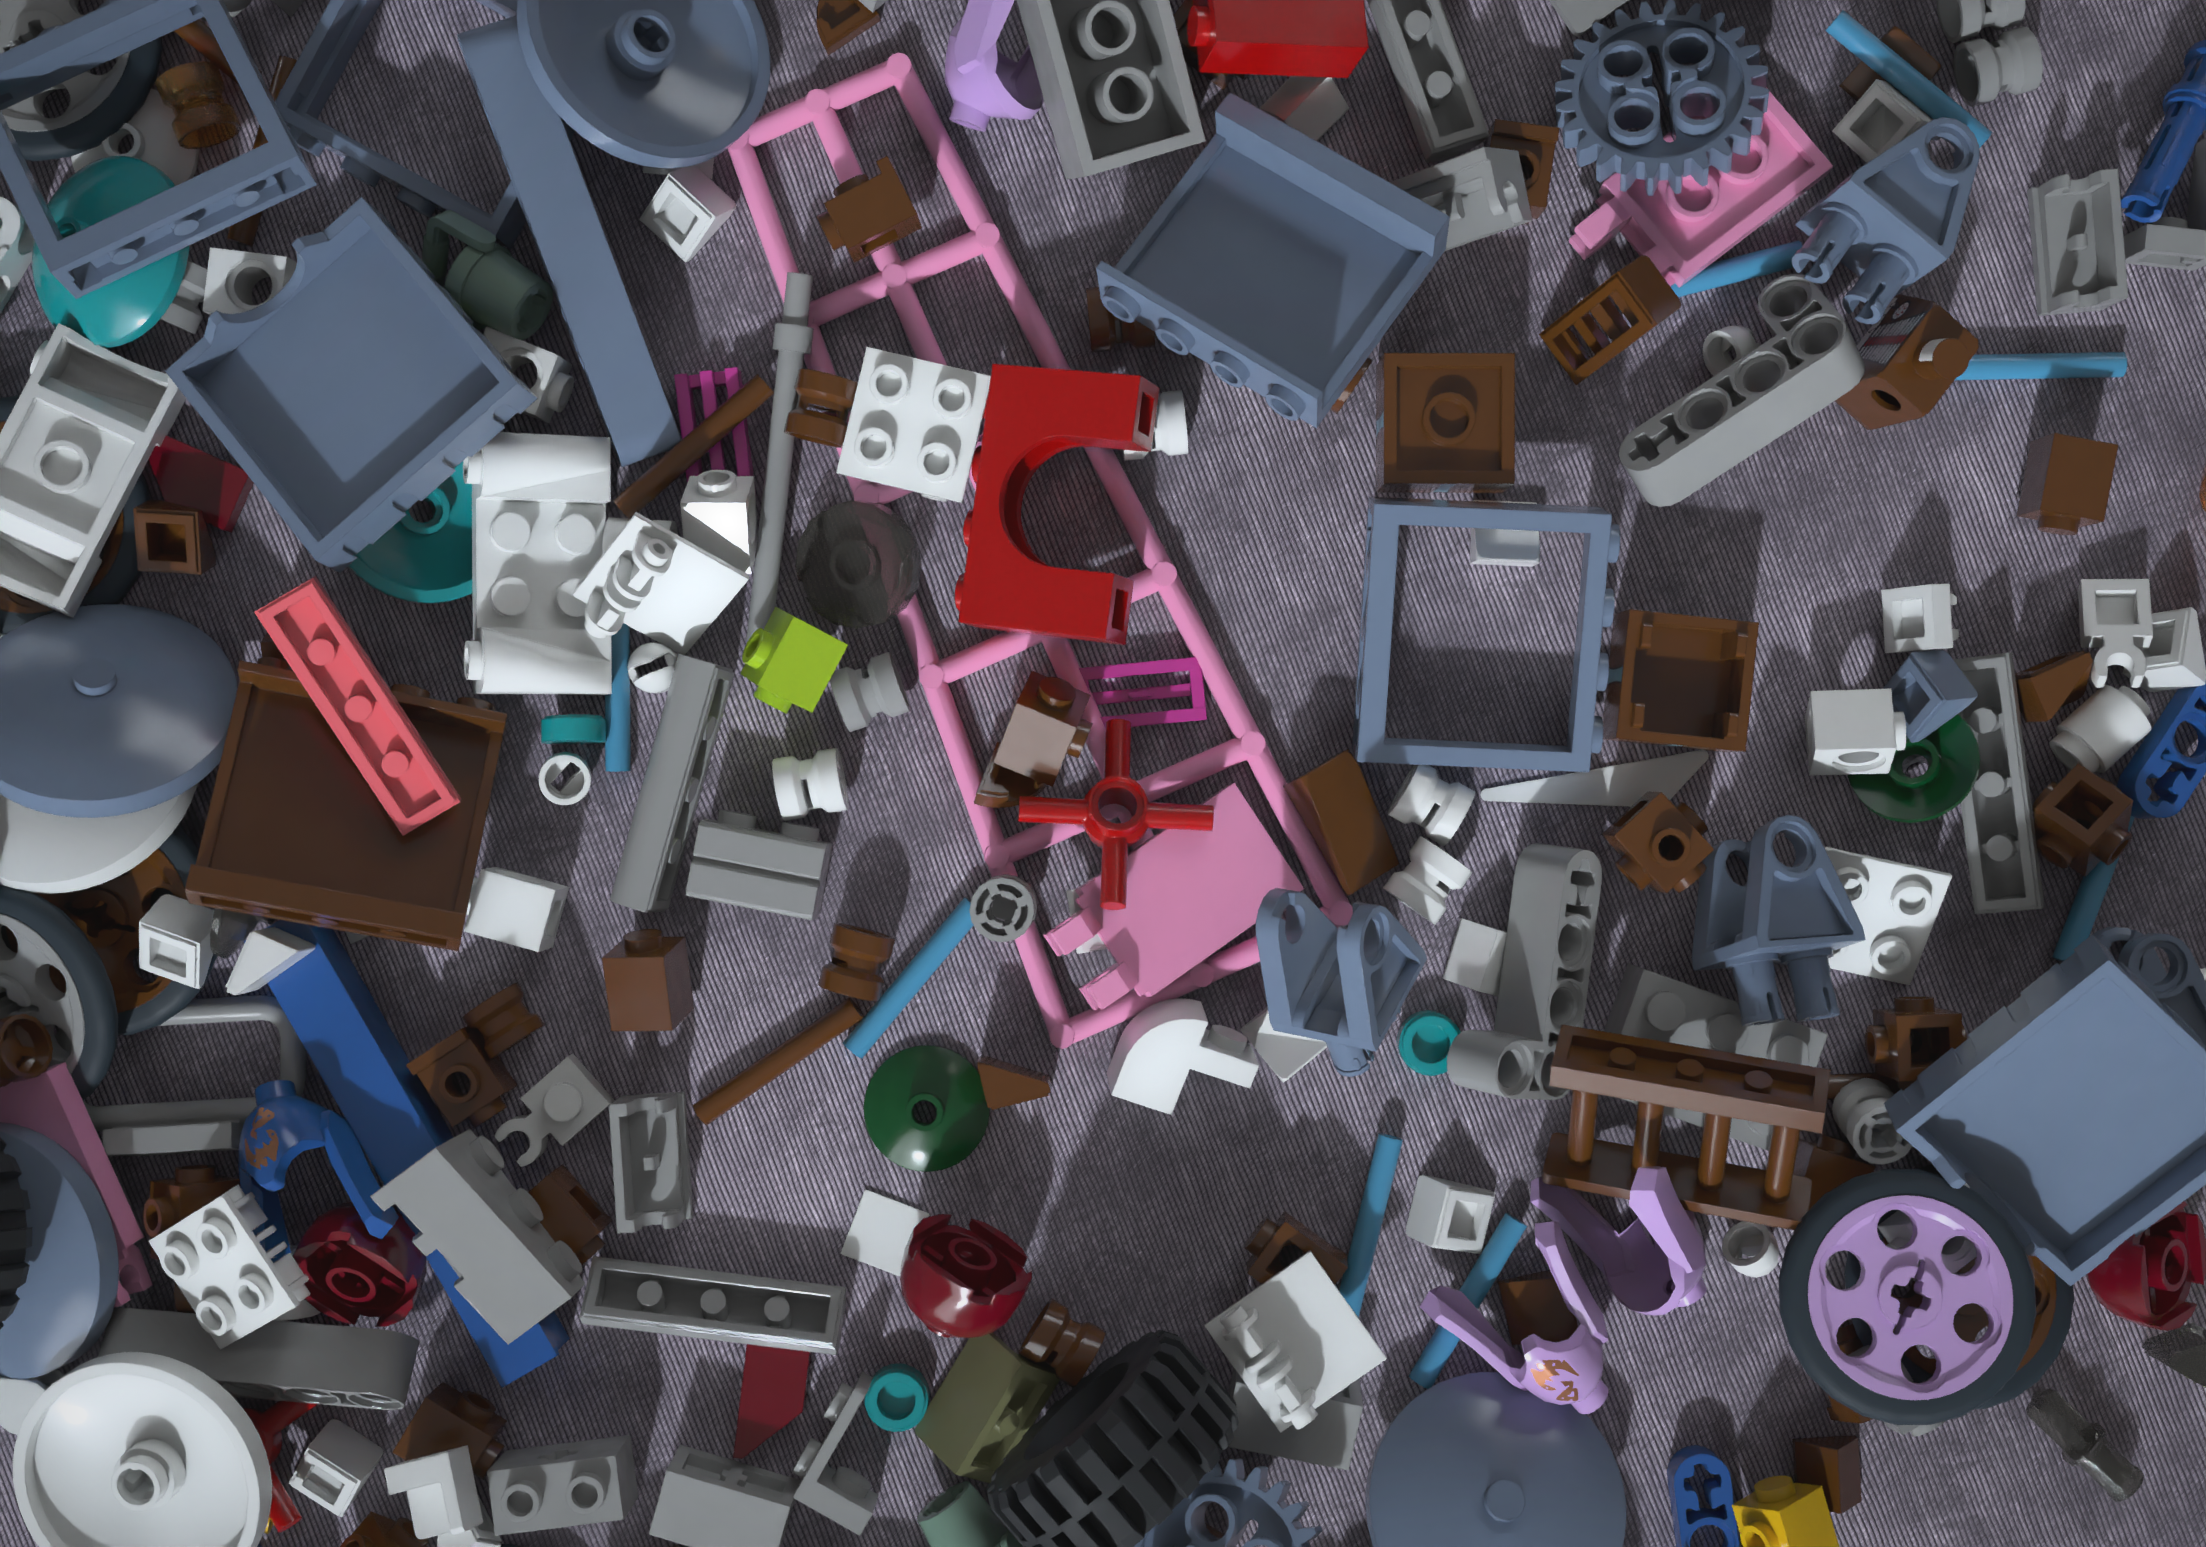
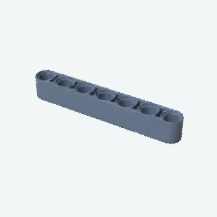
(570, 244)

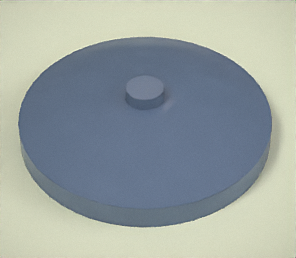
(650, 75)
(110, 710)
(70, 1260)
(1493, 1470)

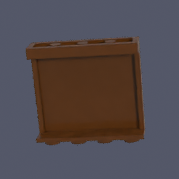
(308, 839)

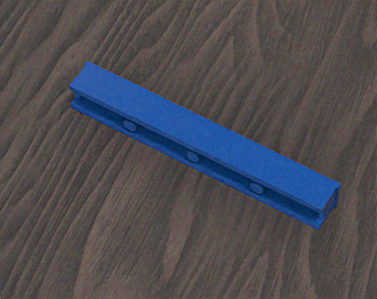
(386, 1109)

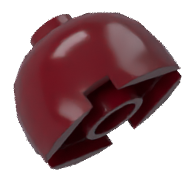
(359, 1272)
(2153, 1273)
(962, 1278)

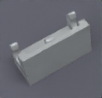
(1478, 191)
(2077, 243)
(650, 1160)
(1323, 1441)
(722, 1502)

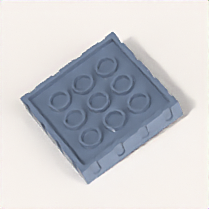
(350, 386)
(2069, 1111)

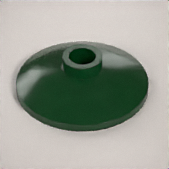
(1951, 774)
(934, 1076)

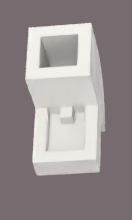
(1167, 1043)

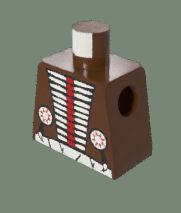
(1912, 359)

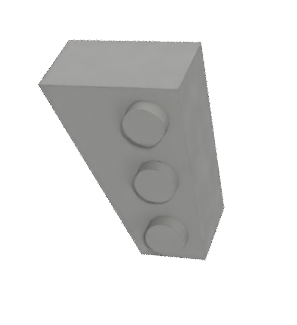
(485, 1233)

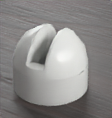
(1723, 340)
(656, 681)
(576, 785)
(1753, 1241)

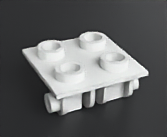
(914, 425)
(657, 586)
(1896, 911)
(228, 1270)
(1295, 1342)

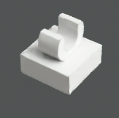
(1918, 618)

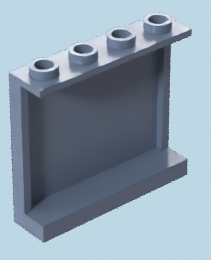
(1276, 262)

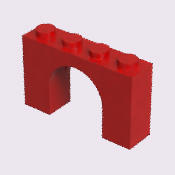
(1278, 36)
(1027, 421)

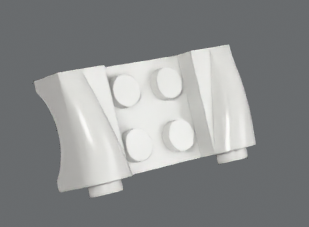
(73, 462)
(532, 544)

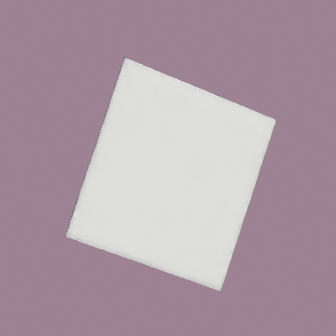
(881, 1231)

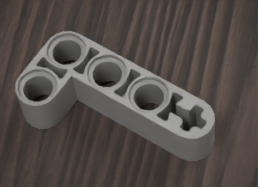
(1750, 401)
(1540, 977)

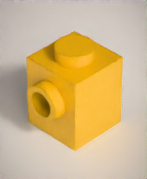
(1785, 1515)

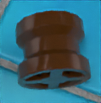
(503, 1021)

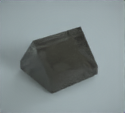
(2181, 1350)

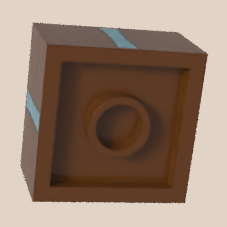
(1445, 422)
(1680, 680)

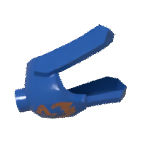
(283, 1129)

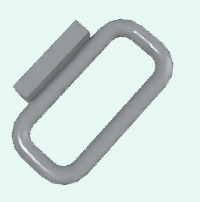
(197, 1124)

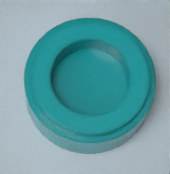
(573, 729)
(1425, 1041)
(897, 1397)

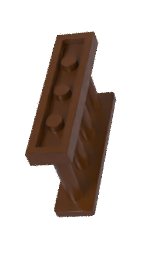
(1694, 1080)

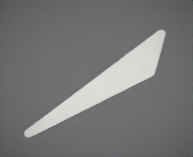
(1607, 785)

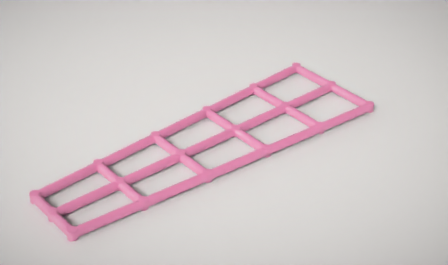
(896, 280)

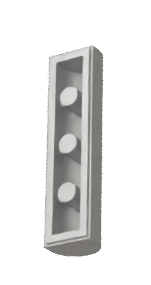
(1430, 76)
(672, 785)
(1999, 806)
(714, 1305)

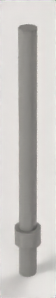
(792, 341)

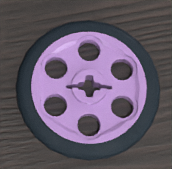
(1874, 1382)

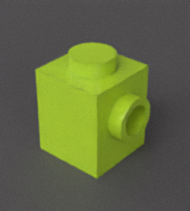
(790, 661)

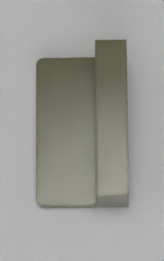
(985, 1407)

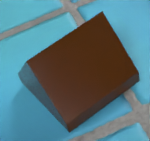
(1830, 1464)

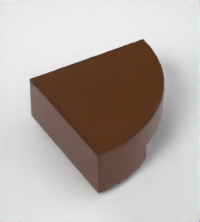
(842, 21)
(1003, 786)

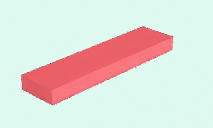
(358, 705)

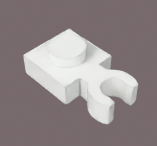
(2117, 620)
(559, 1105)

